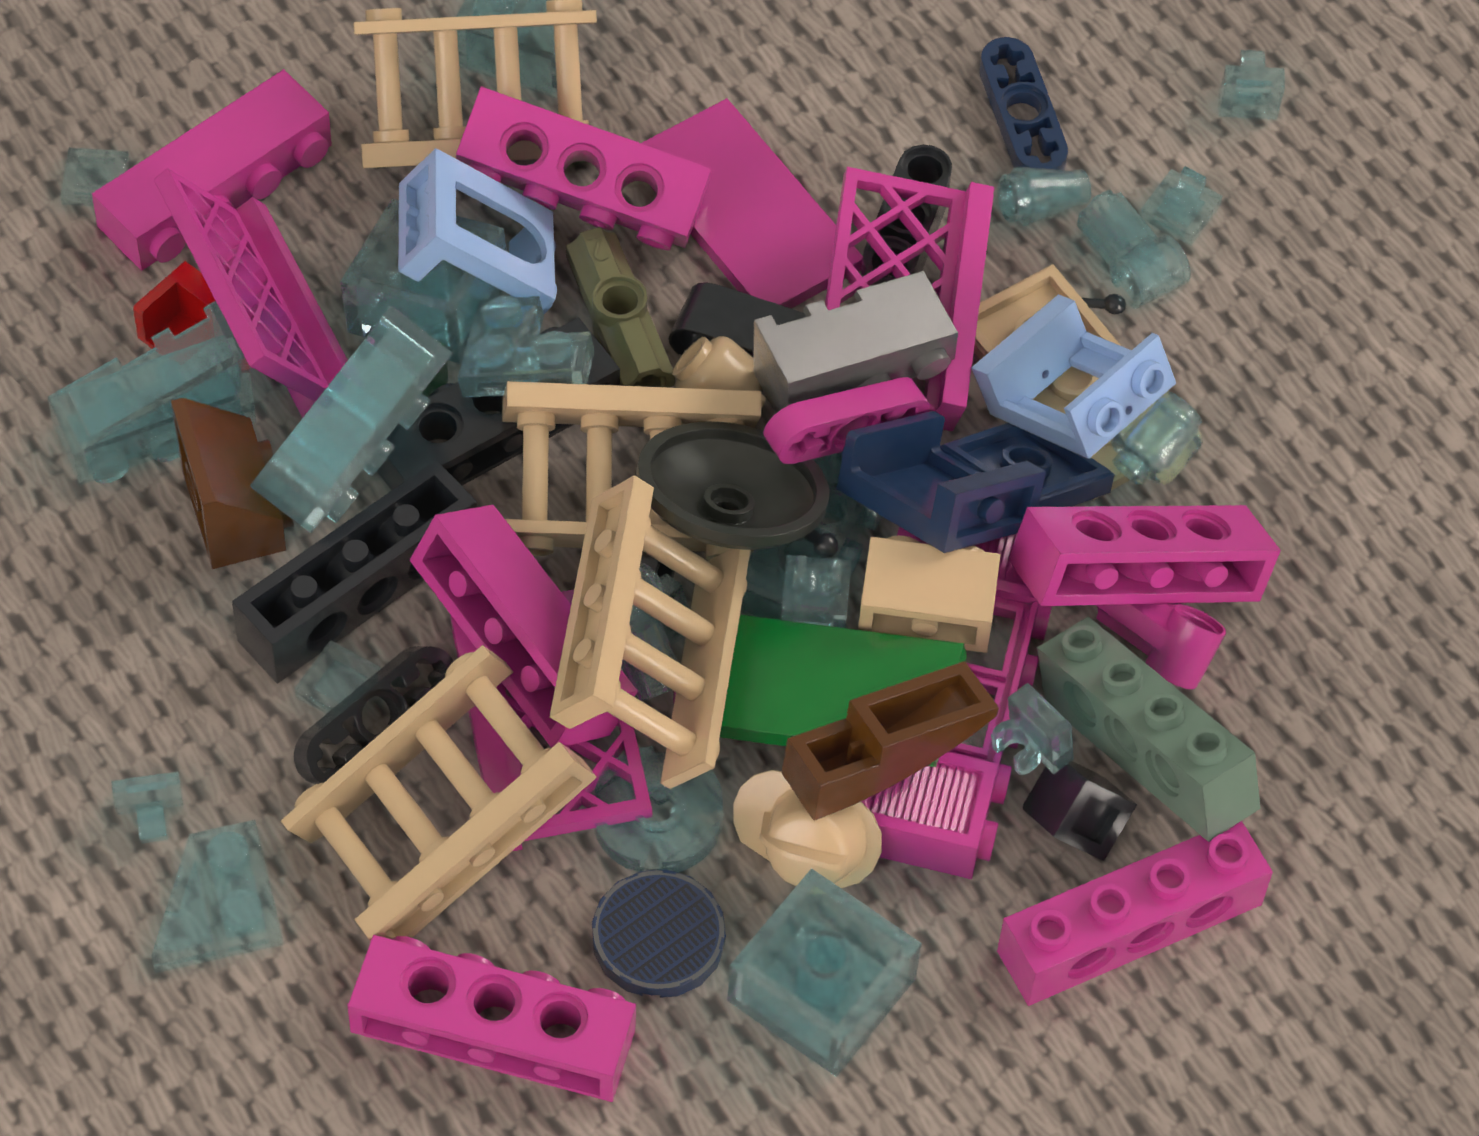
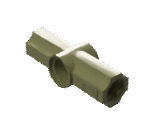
(610, 291)

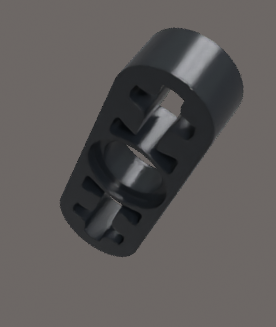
(328, 730)

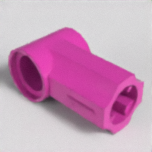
(1173, 635)

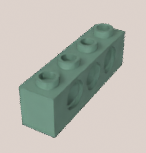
(1149, 728)

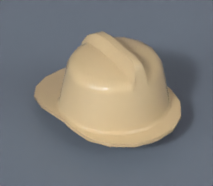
(780, 829)

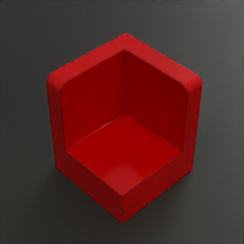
(173, 304)

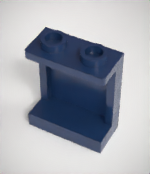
(919, 487)

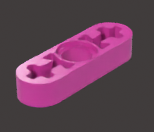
(822, 423)

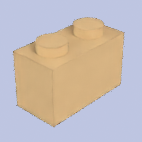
(929, 592)

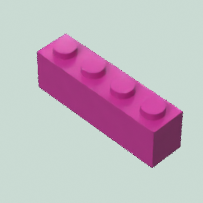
(230, 155)
(509, 607)

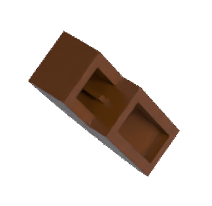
(885, 738)

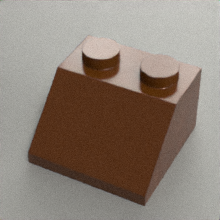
(219, 465)

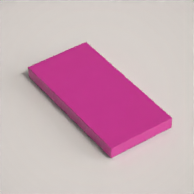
(754, 212)

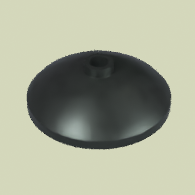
(731, 487)

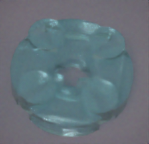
(669, 844)

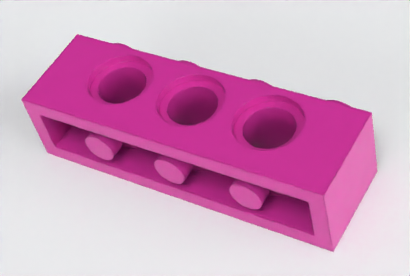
(678, 183)
(1143, 555)
(1132, 912)
(517, 1045)

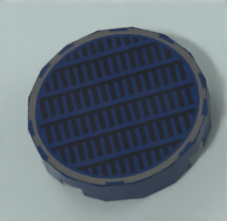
(658, 933)

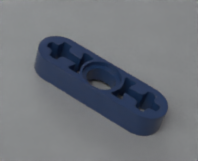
(1029, 90)

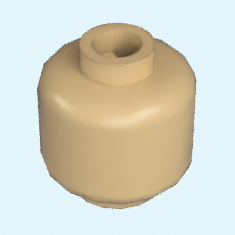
(716, 366)

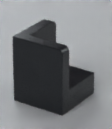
(1079, 808)

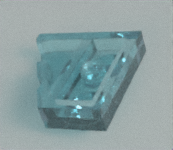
(218, 900)

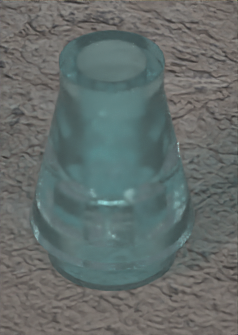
(1040, 193)

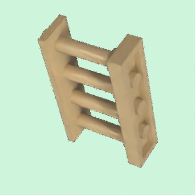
(393, 144)
(600, 413)
(601, 635)
(497, 819)

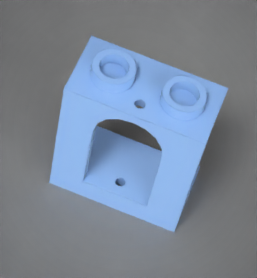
(431, 234)
(1046, 349)

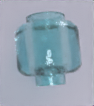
(1158, 441)

